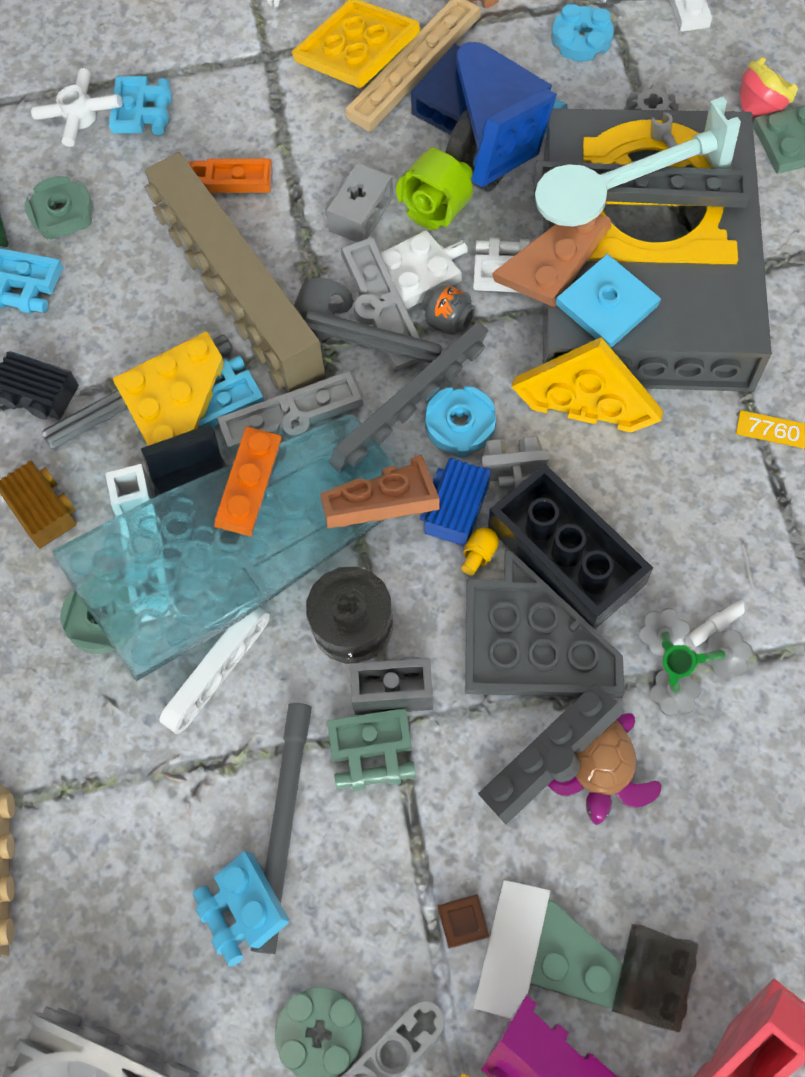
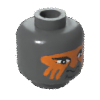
(448, 309)

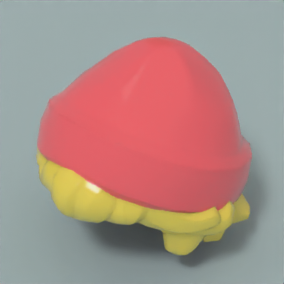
(764, 90)

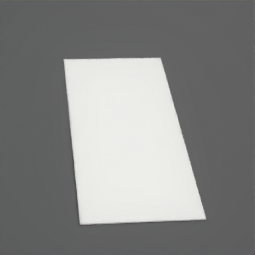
(512, 948)

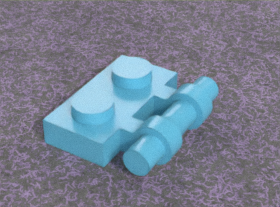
(134, 111)
(32, 275)
(232, 393)
(251, 902)

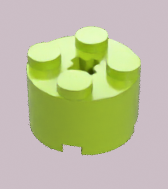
(435, 189)

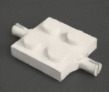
(422, 266)

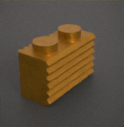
(36, 505)

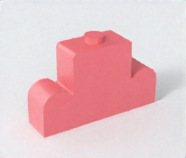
(762, 1038)

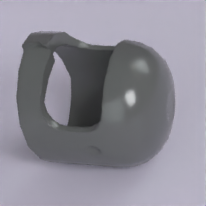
(315, 296)

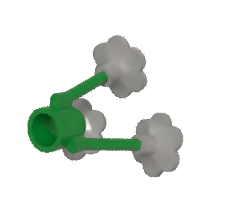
(674, 685)

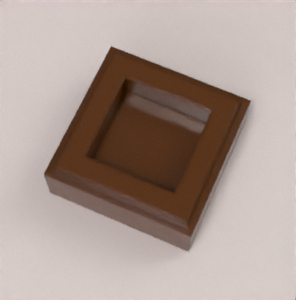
(463, 921)

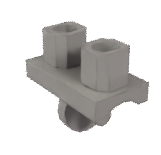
(513, 468)

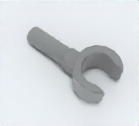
(662, 130)

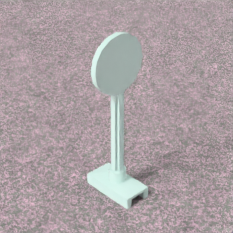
(578, 194)

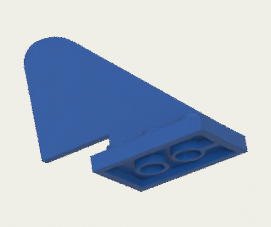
(505, 108)

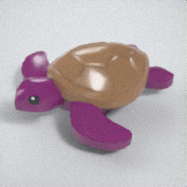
(608, 770)

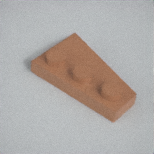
(552, 260)
(387, 496)

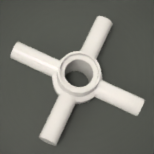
(76, 107)

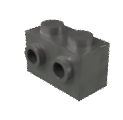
(391, 685)

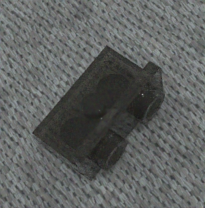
(655, 978)

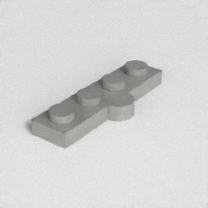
(379, 297)
(293, 411)

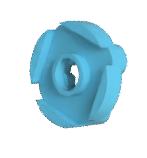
(582, 19)
(460, 402)

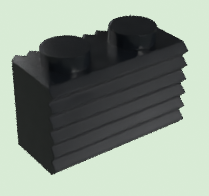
(35, 386)

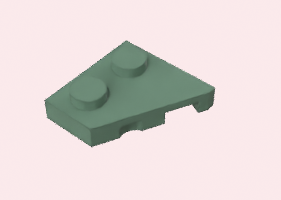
(574, 961)

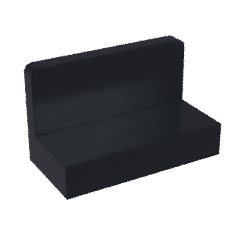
(182, 458)

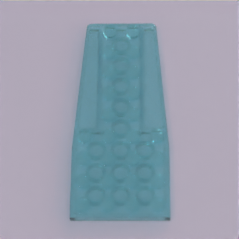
(173, 580)

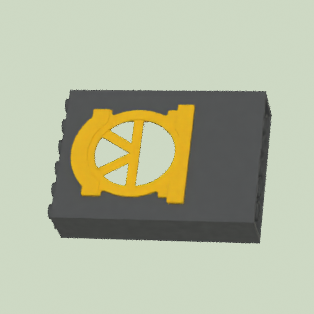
(710, 282)

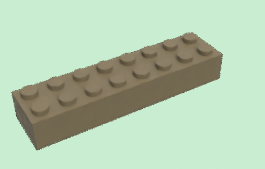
(235, 274)

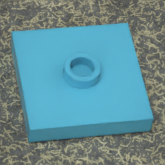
(608, 301)

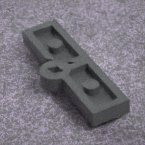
(551, 753)

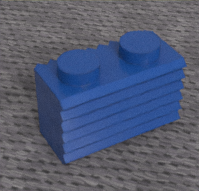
(461, 497)

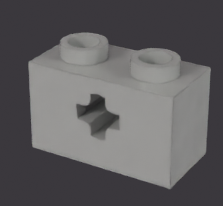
(359, 203)

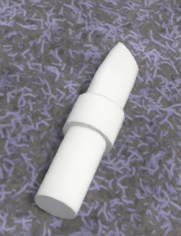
(716, 623)

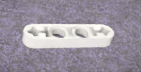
(212, 671)

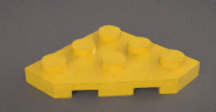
(590, 387)
(172, 389)

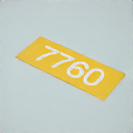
(771, 429)

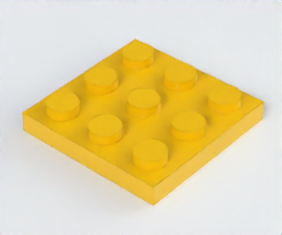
(356, 42)

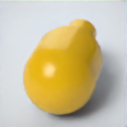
(479, 549)

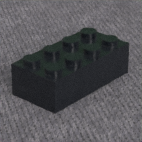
(569, 546)

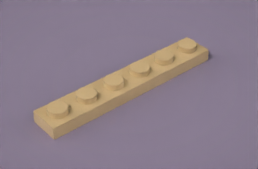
(412, 64)

